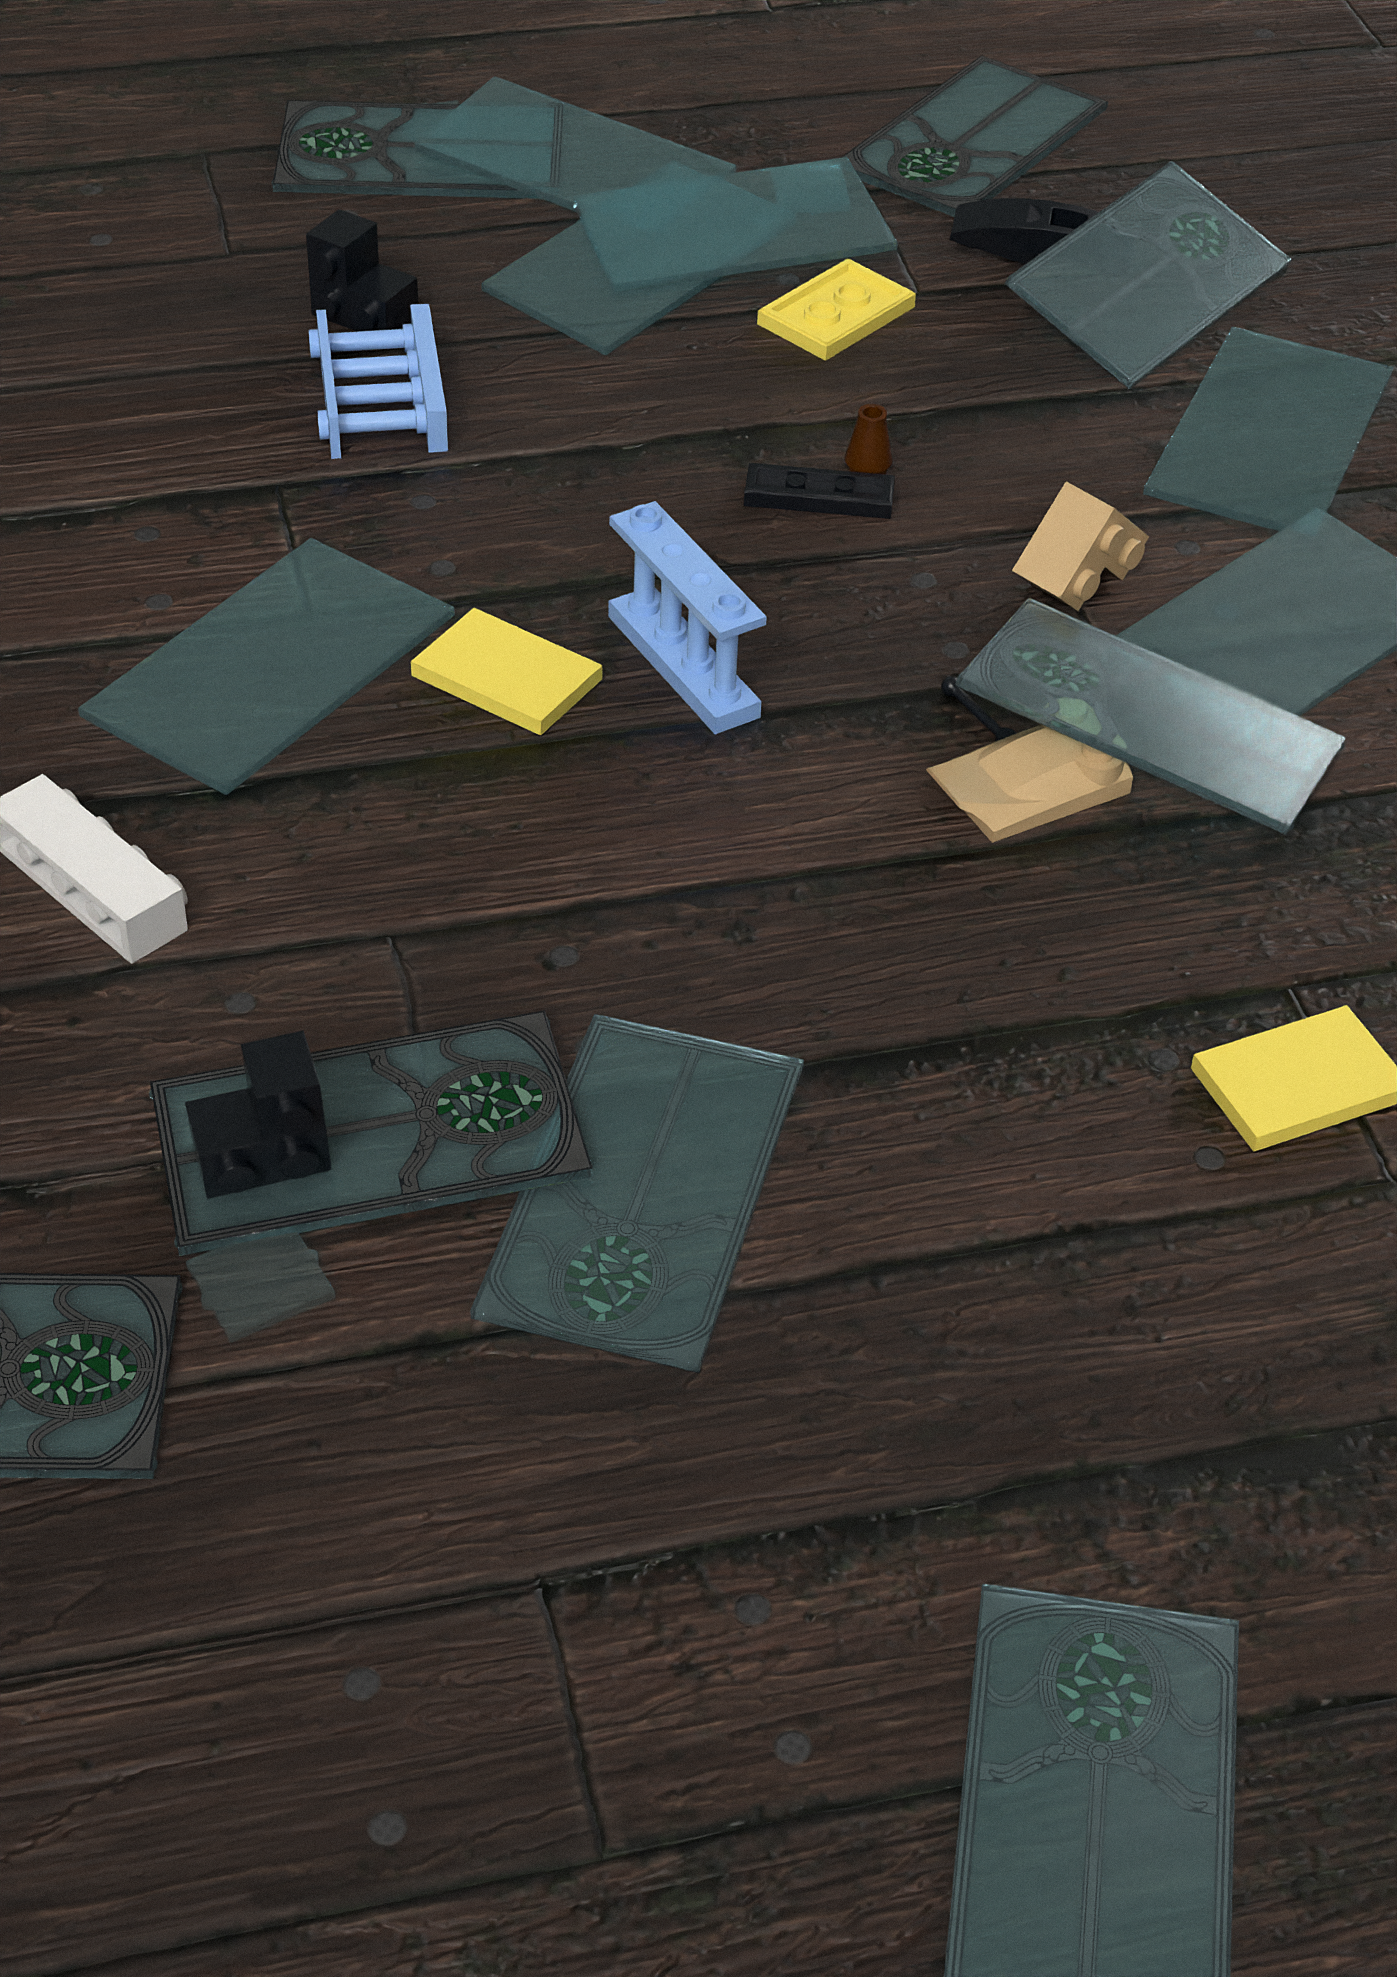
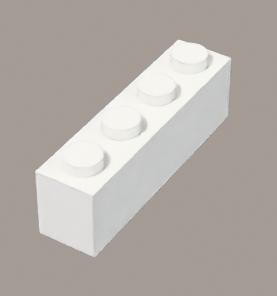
(91, 869)

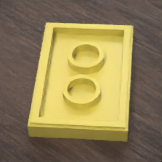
(836, 309)
(507, 671)
(1298, 1077)

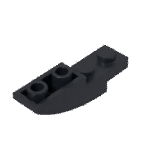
(1015, 226)

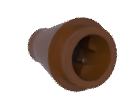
(870, 442)

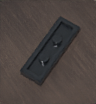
(819, 490)

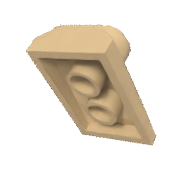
(1030, 780)

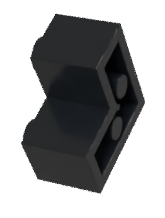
(351, 281)
(269, 1128)

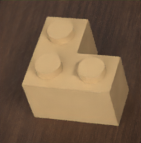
(1076, 544)

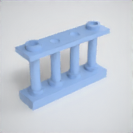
(419, 363)
(665, 638)

